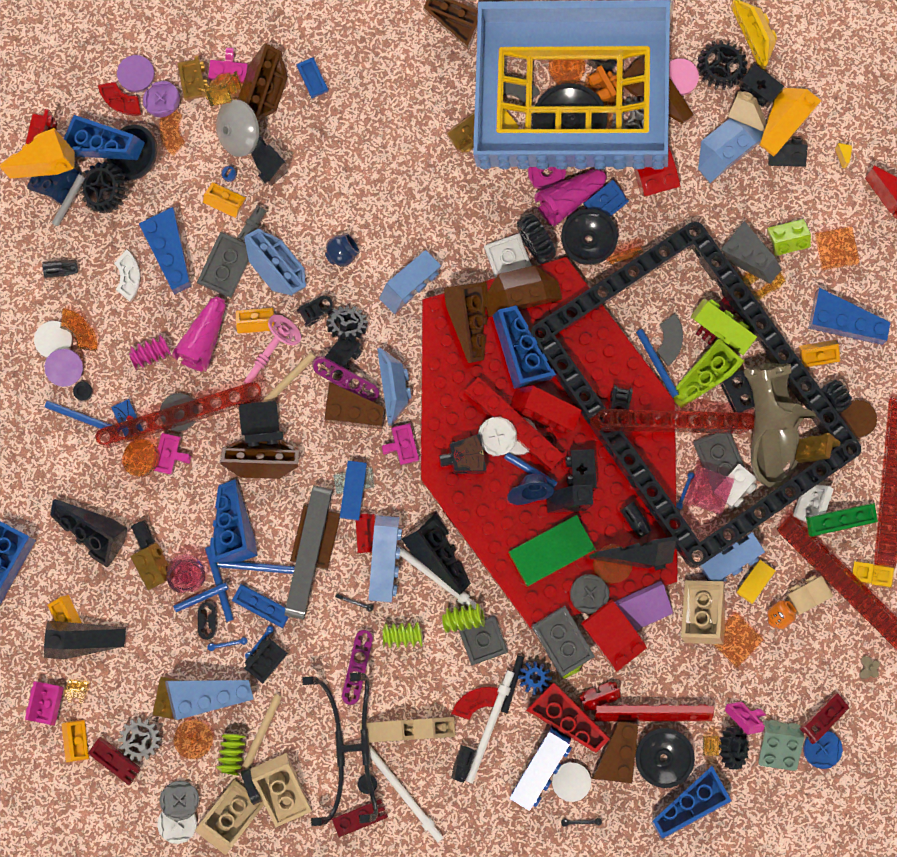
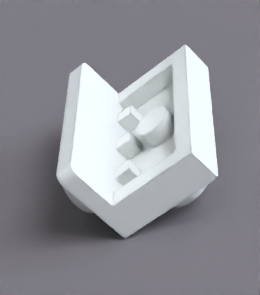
(743, 483)
(813, 502)

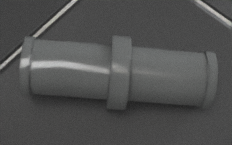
(253, 222)

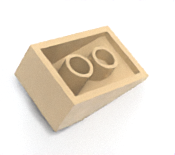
(703, 612)
(280, 790)
(228, 818)

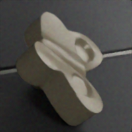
(870, 668)

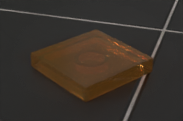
(837, 248)
(739, 640)

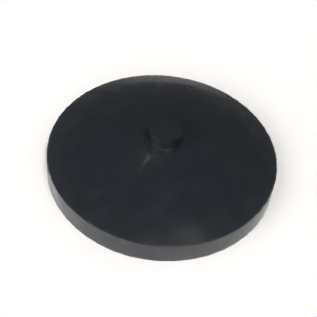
(569, 95)

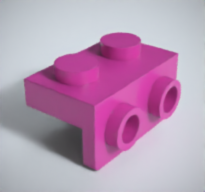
(44, 703)

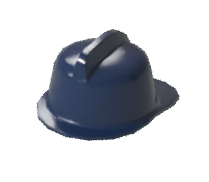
(531, 489)

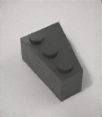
(751, 254)

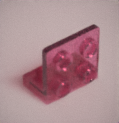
(709, 490)

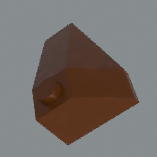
(677, 106)
(467, 311)

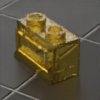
(222, 87)
(778, 282)

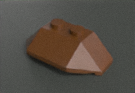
(264, 81)
(523, 289)
(260, 461)

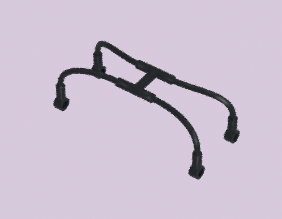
(341, 748)

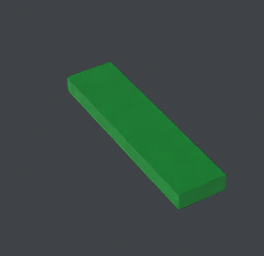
(841, 519)

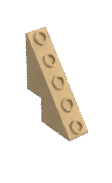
(410, 729)

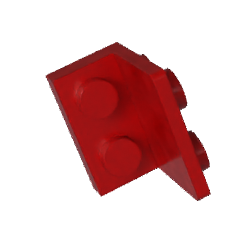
(40, 124)

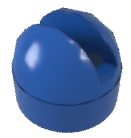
(232, 174)

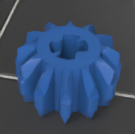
(529, 682)

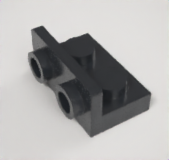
(344, 353)

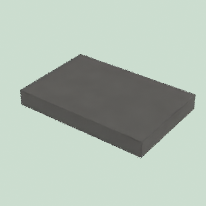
(224, 265)
(718, 453)
(562, 641)

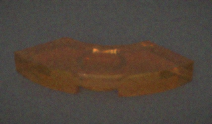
(170, 132)
(80, 329)

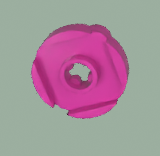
(541, 182)

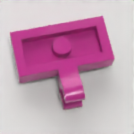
(227, 66)
(403, 444)
(169, 454)
(746, 719)

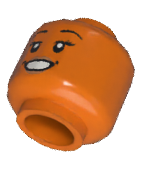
(781, 614)

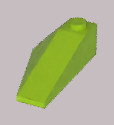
(712, 369)

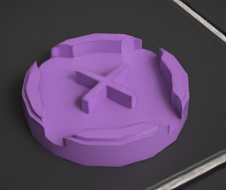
(135, 73)
(161, 99)
(63, 367)

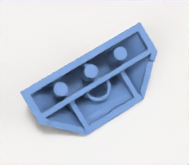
(726, 147)
(275, 262)
(394, 385)

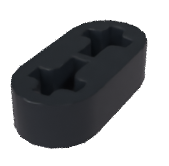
(211, 621)
(250, 787)

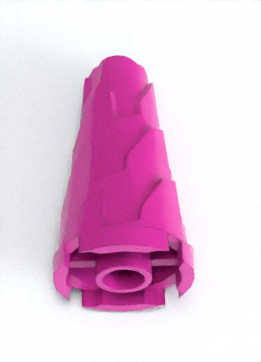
(567, 195)
(200, 339)

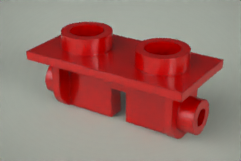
(365, 533)
(608, 694)

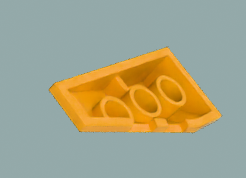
(787, 115)
(43, 156)

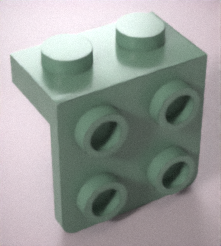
(781, 745)

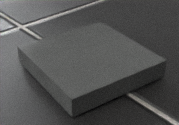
(483, 642)

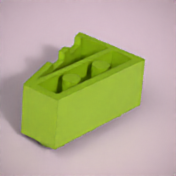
(724, 326)

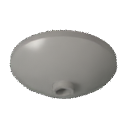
(237, 128)

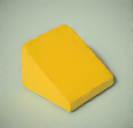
(844, 154)

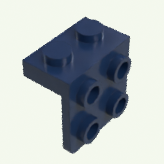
(54, 186)

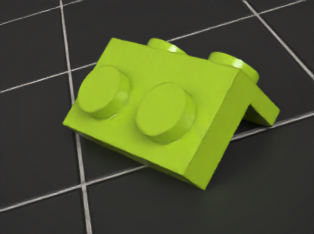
(789, 237)

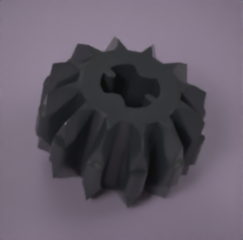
(837, 395)

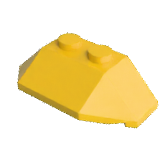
(755, 30)

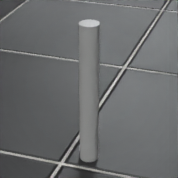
(68, 200)

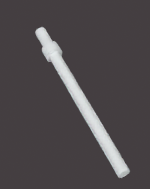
(462, 598)
(503, 691)
(427, 823)

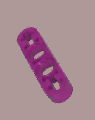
(346, 377)
(353, 666)

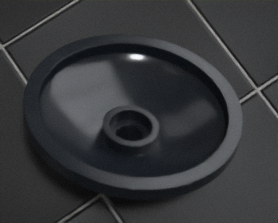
(138, 168)
(589, 224)
(679, 758)

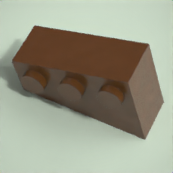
(351, 409)
(619, 755)

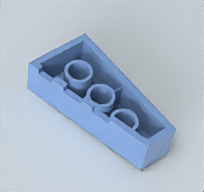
(384, 559)
(202, 696)

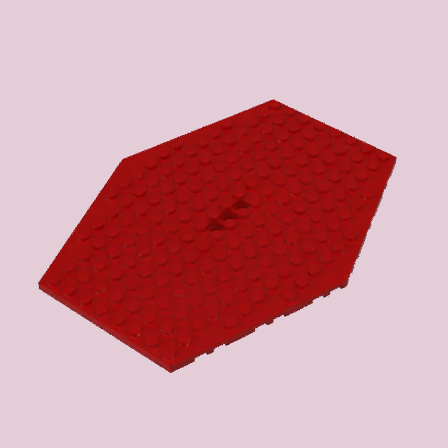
(479, 502)

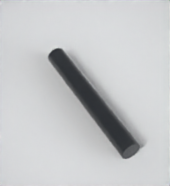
(516, 669)

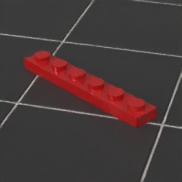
(526, 434)
(645, 712)

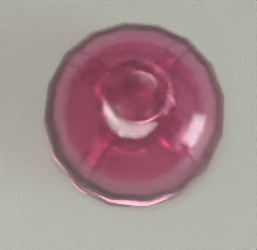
(185, 573)

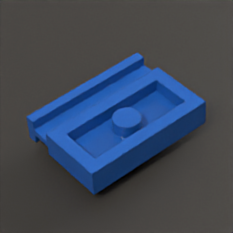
(607, 199)

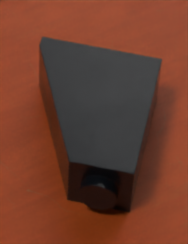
(570, 499)

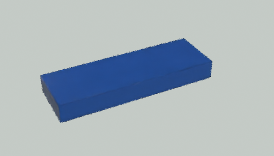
(353, 490)
(260, 605)

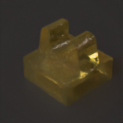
(75, 689)
(711, 746)

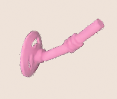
(279, 335)

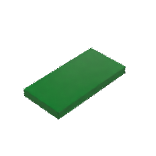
(551, 550)

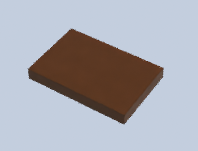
(328, 539)

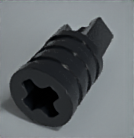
(59, 268)
(636, 519)
(143, 534)
(463, 763)

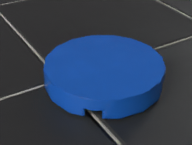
(824, 752)

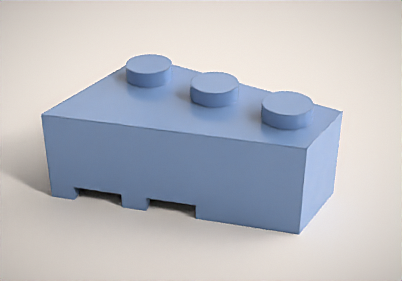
(410, 281)
(733, 559)

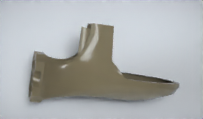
(775, 423)

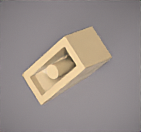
(747, 111)

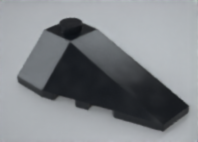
(268, 163)
(97, 532)
(432, 548)
(648, 555)
(72, 640)

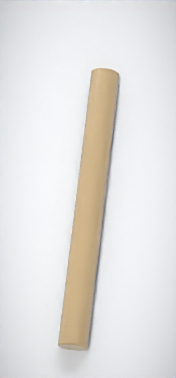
(289, 378)
(262, 730)

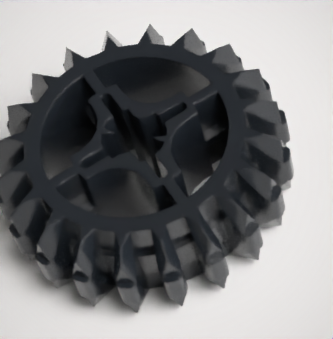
(725, 79)
(104, 199)
(536, 238)

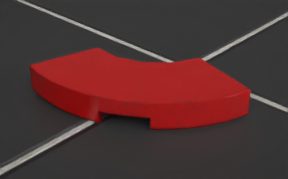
(118, 100)
(475, 700)

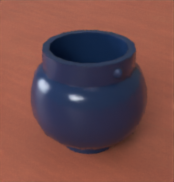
(341, 250)

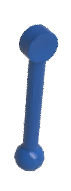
(679, 505)
(269, 630)
(211, 647)

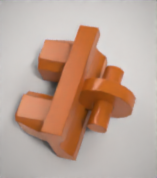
(607, 82)

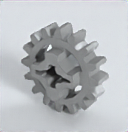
(143, 748)

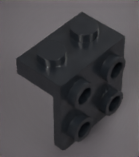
(259, 423)

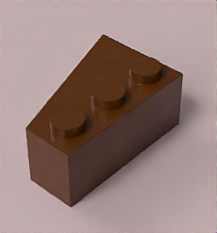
(455, 18)

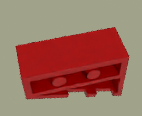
(545, 408)

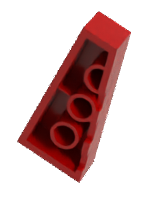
(569, 718)

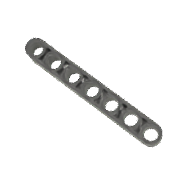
(308, 552)

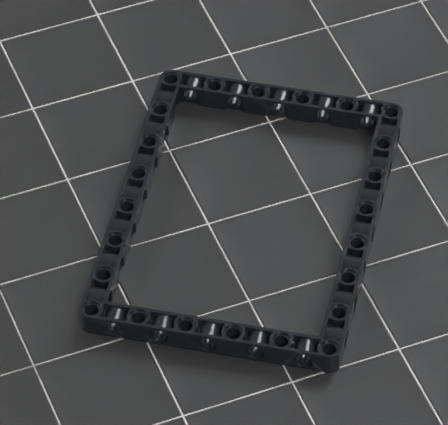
(768, 337)

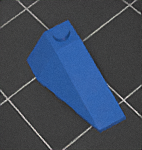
(232, 533)

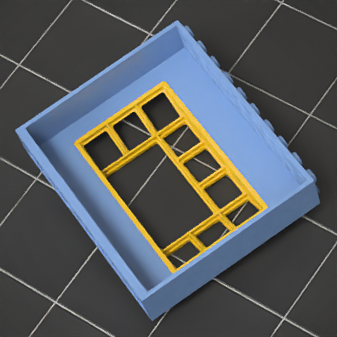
(572, 33)

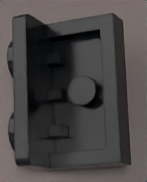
(791, 154)
(265, 660)

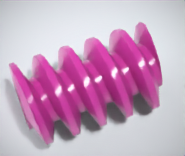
(148, 352)

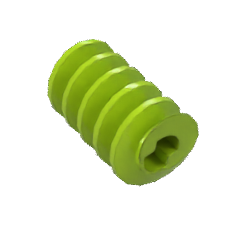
(463, 619)
(402, 635)
(230, 753)

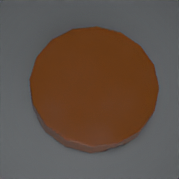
(860, 418)

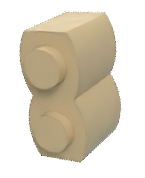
(809, 595)

